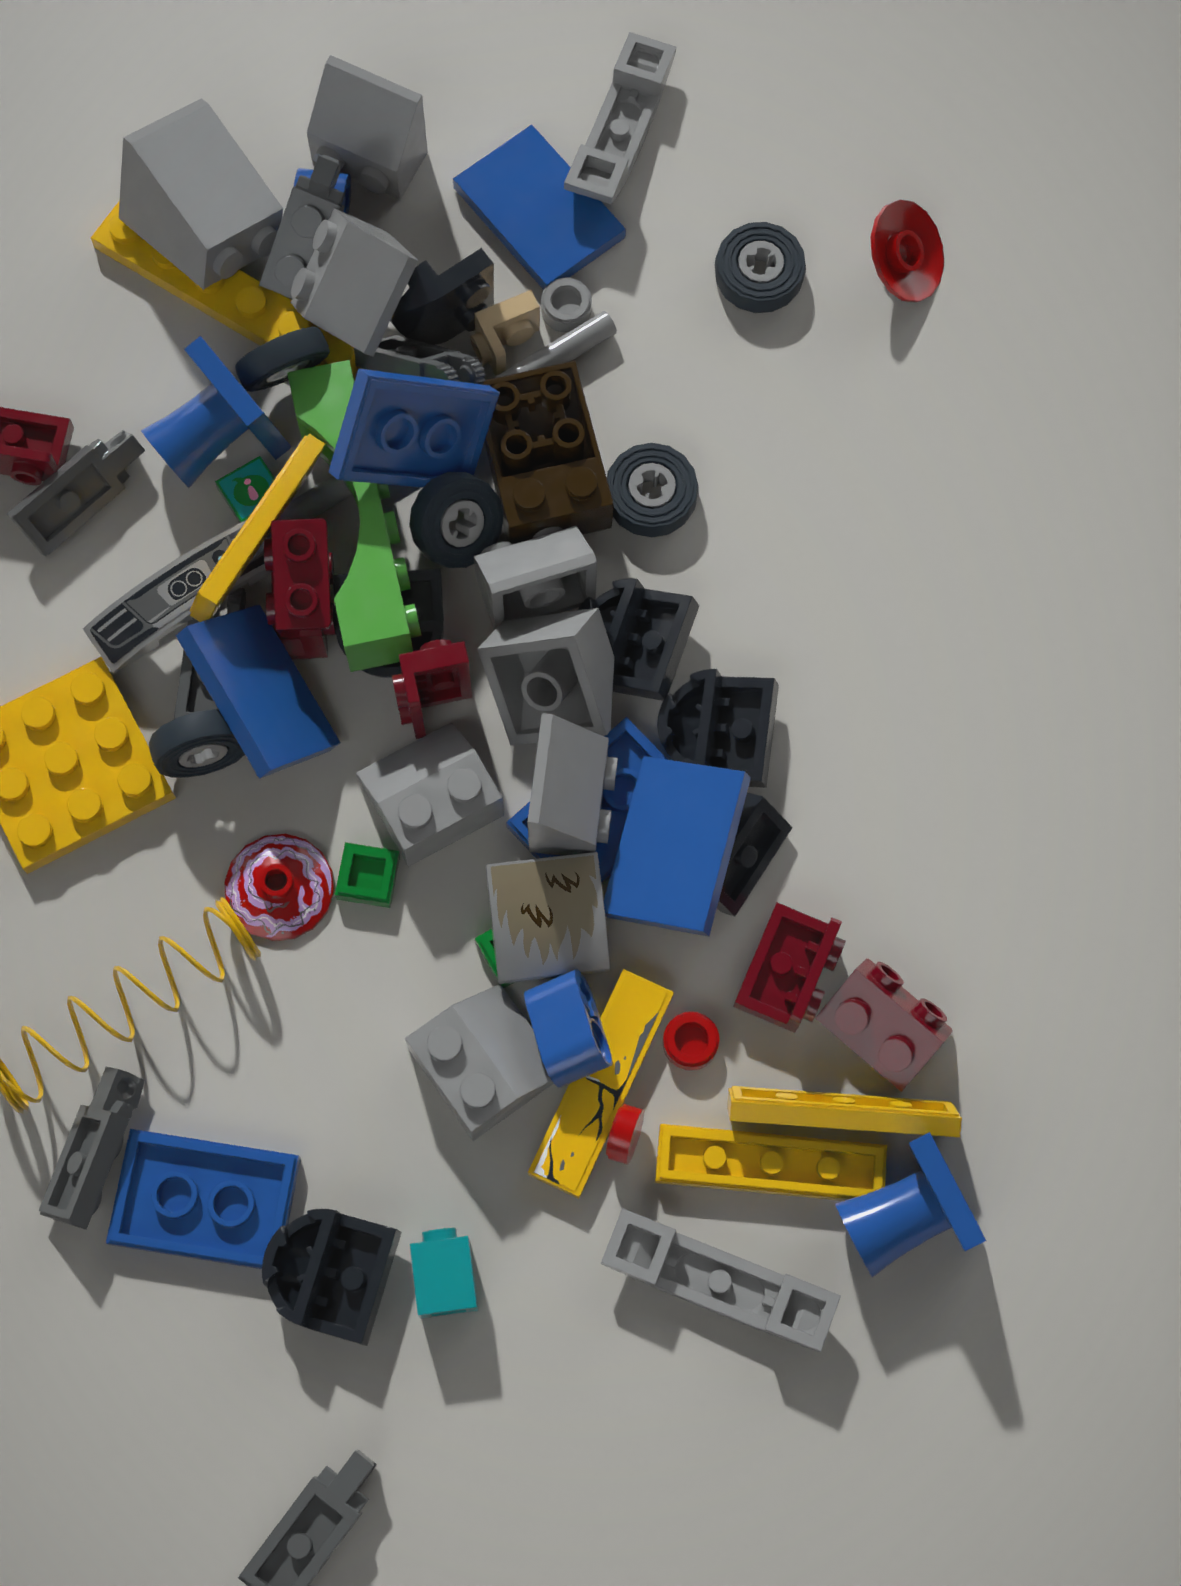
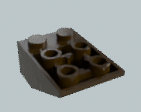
(546, 454)

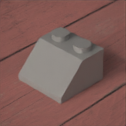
(368, 127)
(352, 280)
(536, 575)
(550, 667)
(569, 788)
(432, 793)
(481, 1059)

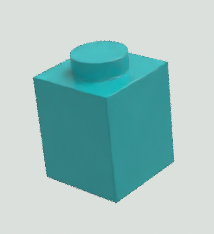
(443, 1274)

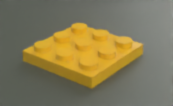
(72, 766)

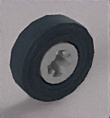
(783, 270)
(270, 362)
(664, 467)
(439, 504)
(194, 745)

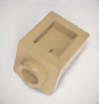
(502, 324)

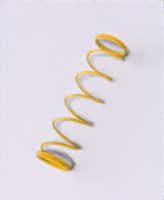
(8, 1084)

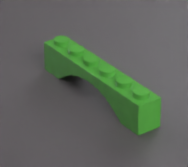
(370, 601)

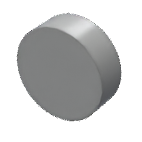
(566, 304)

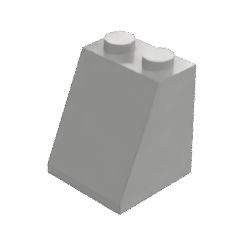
(196, 195)

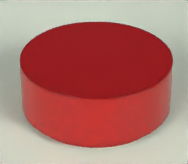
(690, 1041)
(624, 1134)

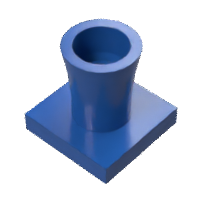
(210, 421)
(909, 1211)

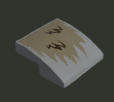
(547, 917)

